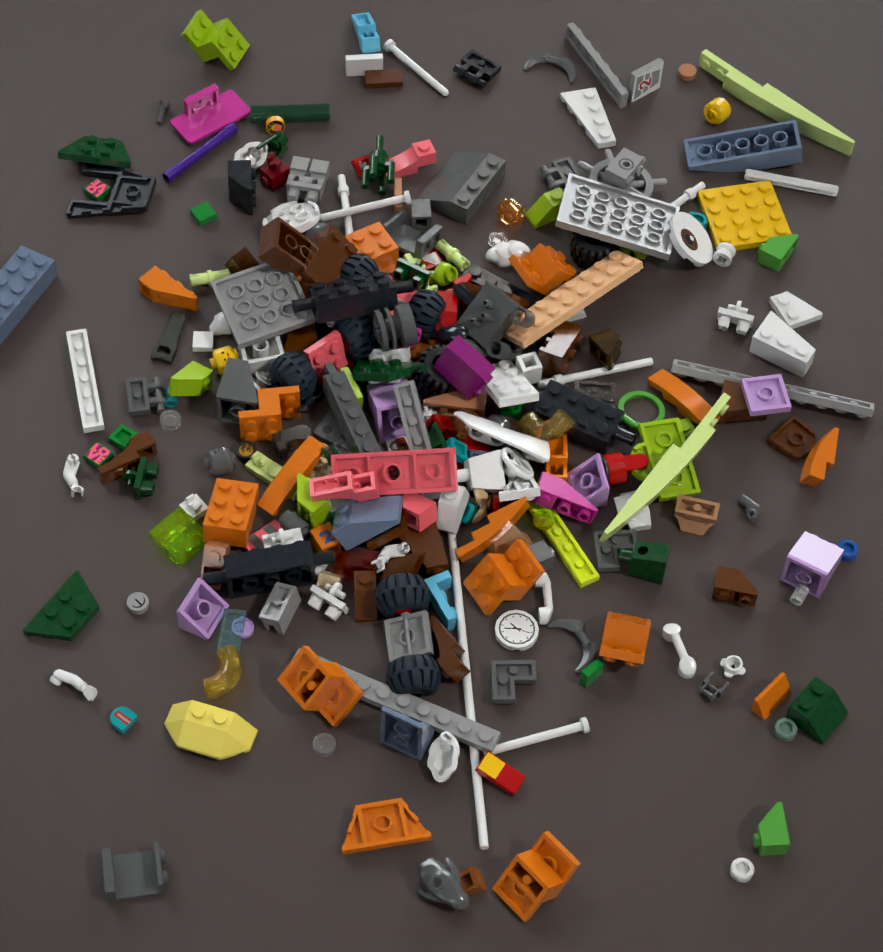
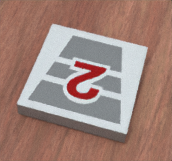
(645, 80)

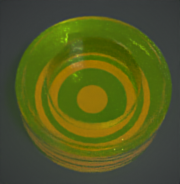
(543, 519)

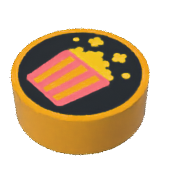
(274, 124)

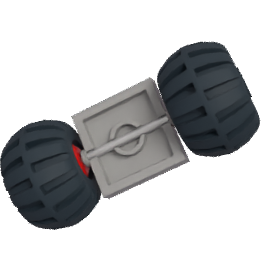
(408, 635)

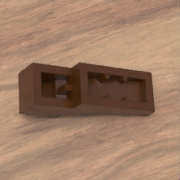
(140, 445)
(449, 651)

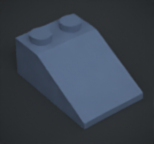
(363, 520)
(405, 733)

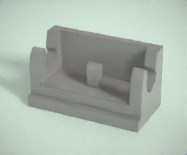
(280, 607)

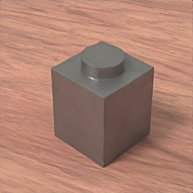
(420, 214)
(543, 553)

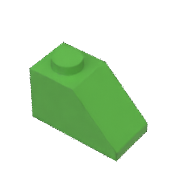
(777, 251)
(772, 833)

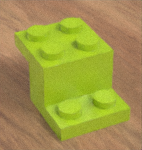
(215, 40)

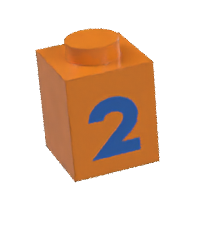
(323, 539)

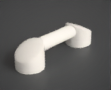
(545, 612)
(687, 664)

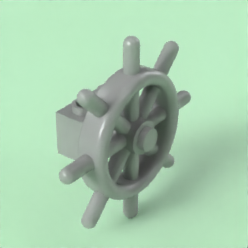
(622, 171)

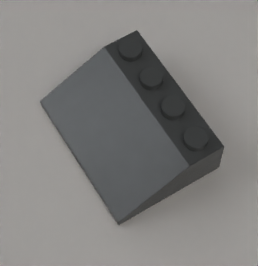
(464, 184)

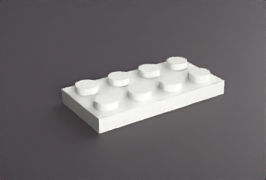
(510, 386)

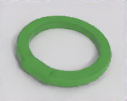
(640, 394)

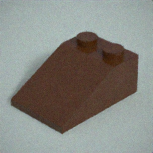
(283, 246)
(327, 255)

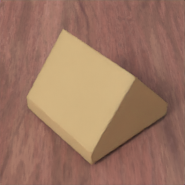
(328, 577)

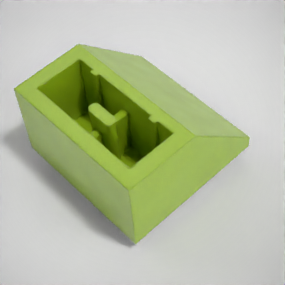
(311, 511)

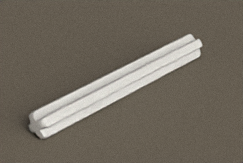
(792, 182)

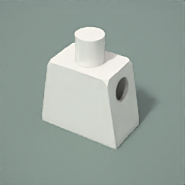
(483, 472)

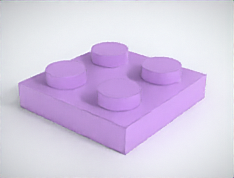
(765, 395)

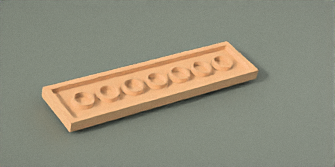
(574, 296)

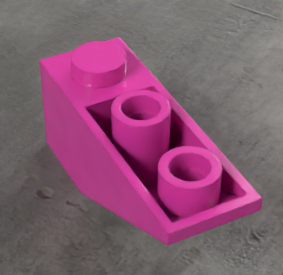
(564, 499)

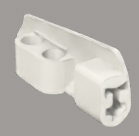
(531, 447)

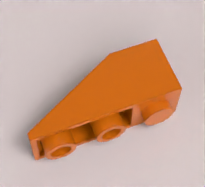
(163, 289)

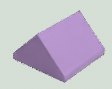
(590, 481)
(201, 610)

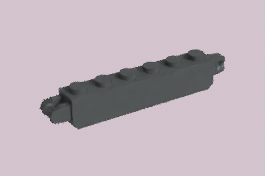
(348, 411)

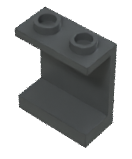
(410, 239)
(134, 874)

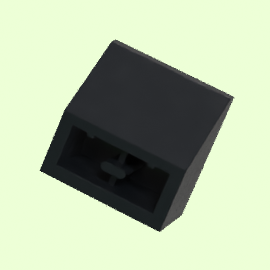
(241, 185)

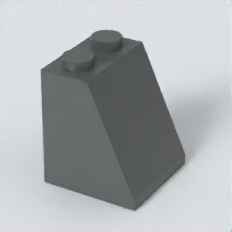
(235, 391)

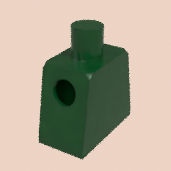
(646, 560)

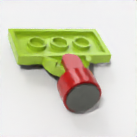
(656, 440)

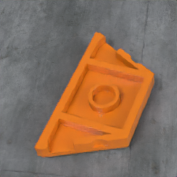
(383, 826)

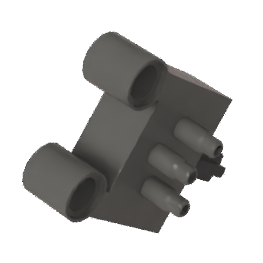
(491, 316)

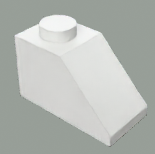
(451, 509)

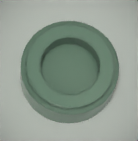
(785, 729)

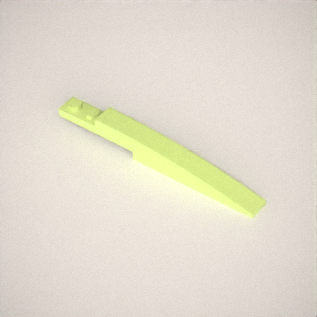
(775, 104)
(668, 468)

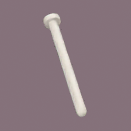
(390, 46)
(367, 207)
(582, 725)

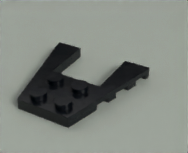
(130, 194)

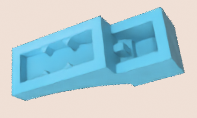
(366, 32)

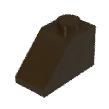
(606, 347)

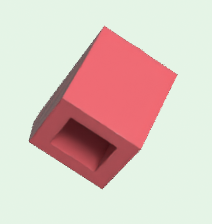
(419, 511)

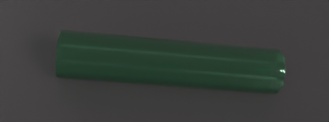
(291, 112)

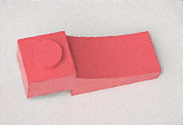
(416, 156)
(345, 486)

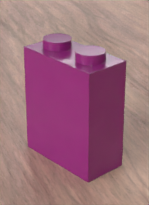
(464, 368)

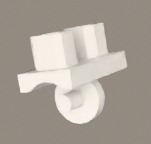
(736, 315)
(282, 537)
(336, 606)

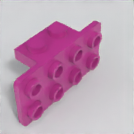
(208, 113)

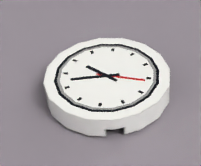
(516, 630)

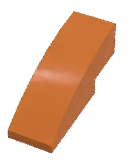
(558, 458)
(820, 459)

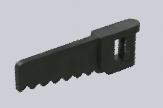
(170, 338)

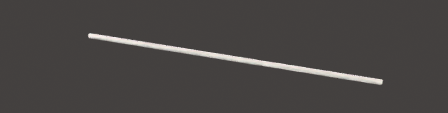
(468, 693)

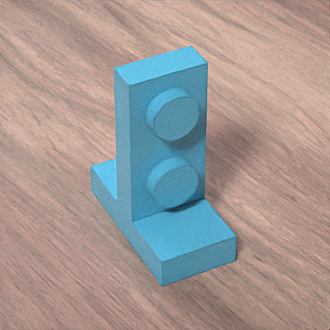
(437, 585)

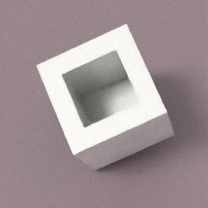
(529, 366)

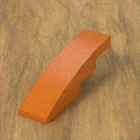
(681, 395)
(285, 482)
(499, 524)

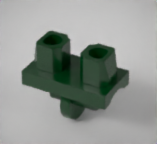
(406, 270)
(138, 478)

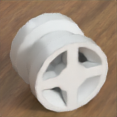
(724, 254)

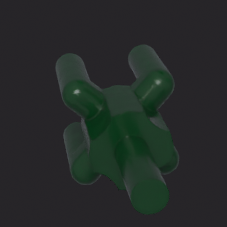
(378, 167)

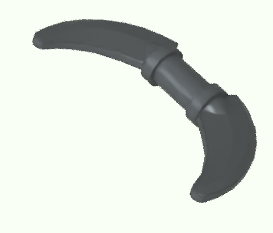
(544, 57)
(577, 627)

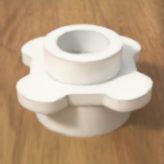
(735, 661)

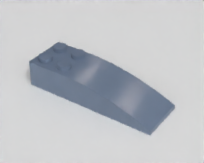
(746, 149)

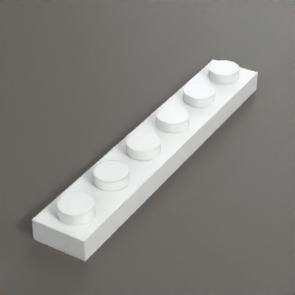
(85, 381)

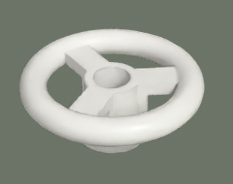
(517, 465)

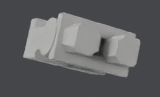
(307, 181)

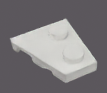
(794, 310)
(518, 489)

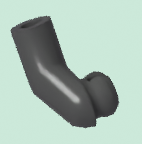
(751, 506)

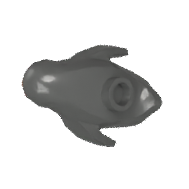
(442, 883)

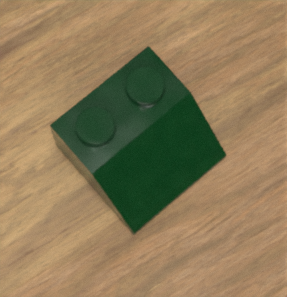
(817, 710)

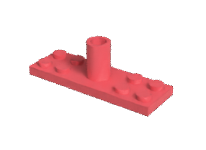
(419, 469)

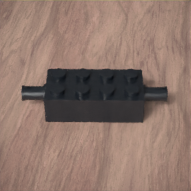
(352, 297)
(595, 421)
(260, 569)

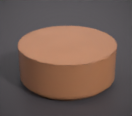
(687, 72)

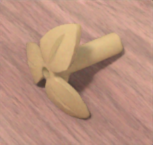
(483, 501)

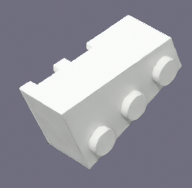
(782, 346)

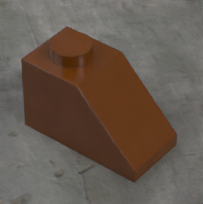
(405, 564)
(364, 596)

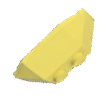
(209, 730)

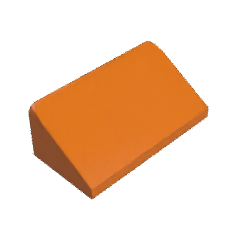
(771, 697)

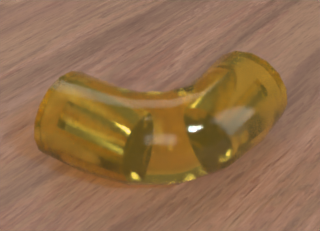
(549, 429)
(227, 676)

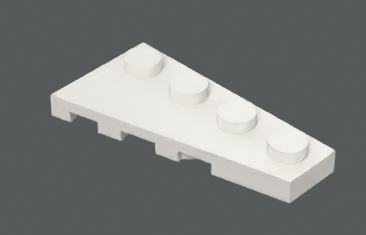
(591, 115)

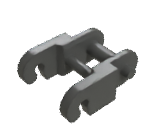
(718, 692)

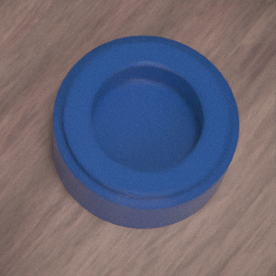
(850, 550)

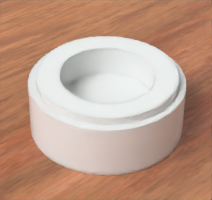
(741, 870)

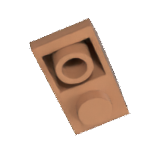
(213, 558)

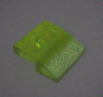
(178, 536)

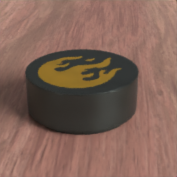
(245, 450)

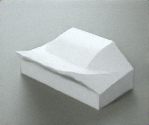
(642, 520)

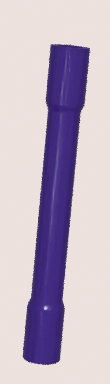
(177, 169)

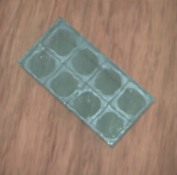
(232, 628)

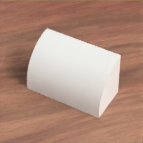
(357, 64)

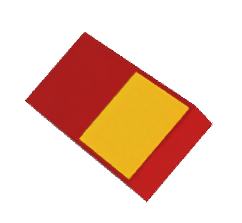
(500, 773)

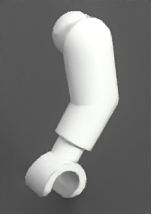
(69, 474)
(388, 552)
(61, 675)

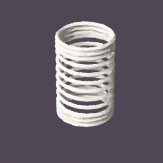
(803, 593)

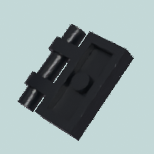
(480, 65)

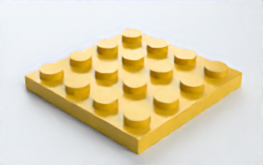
(743, 214)

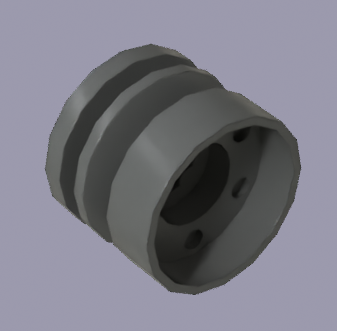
(395, 327)

